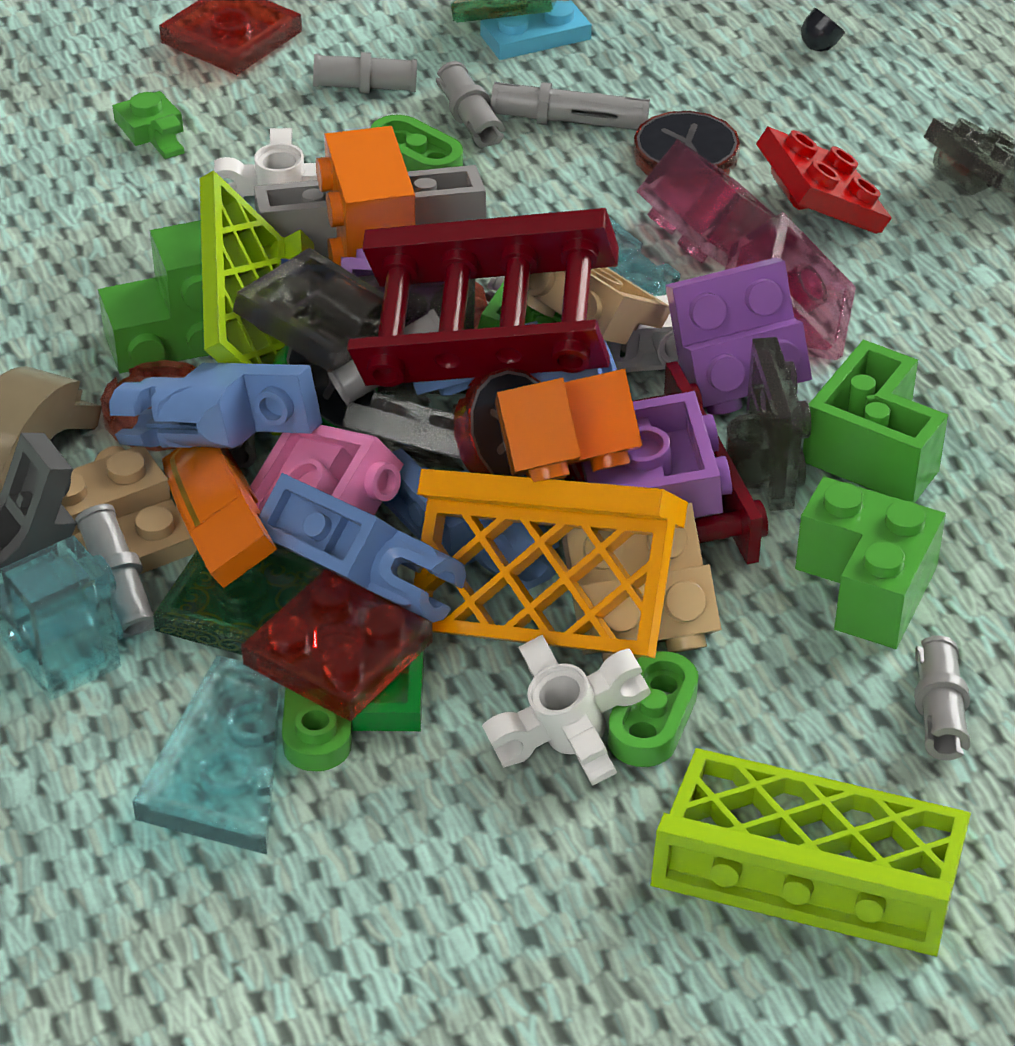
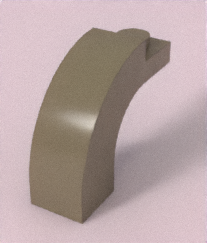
(39, 404)

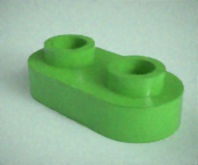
(421, 144)
(651, 729)
(317, 748)

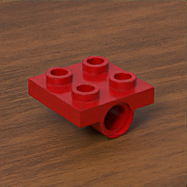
(822, 180)

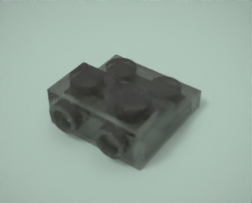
(411, 425)

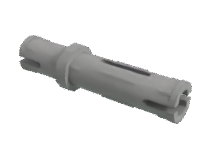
(568, 106)

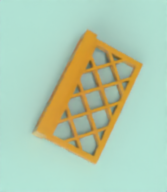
(565, 507)

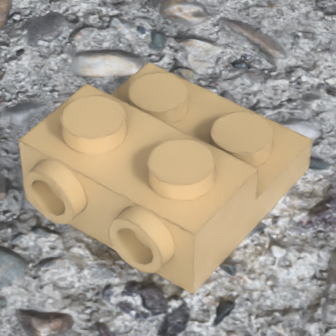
(612, 301)
(140, 499)
(689, 596)

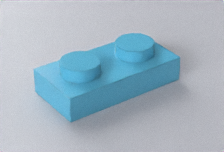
(536, 32)

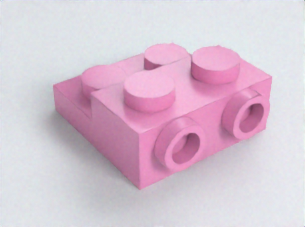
(336, 462)

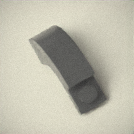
(33, 498)

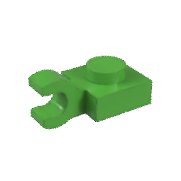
(151, 119)

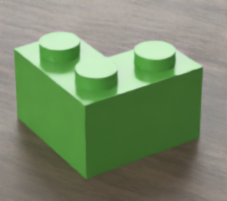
(159, 314)
(872, 428)
(877, 552)

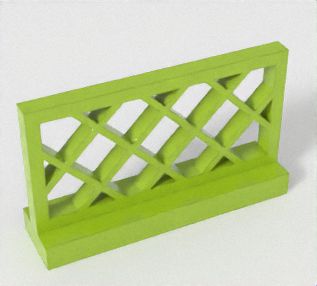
(232, 260)
(805, 877)

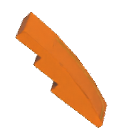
(218, 510)

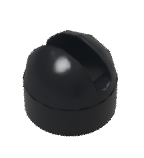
(820, 31)

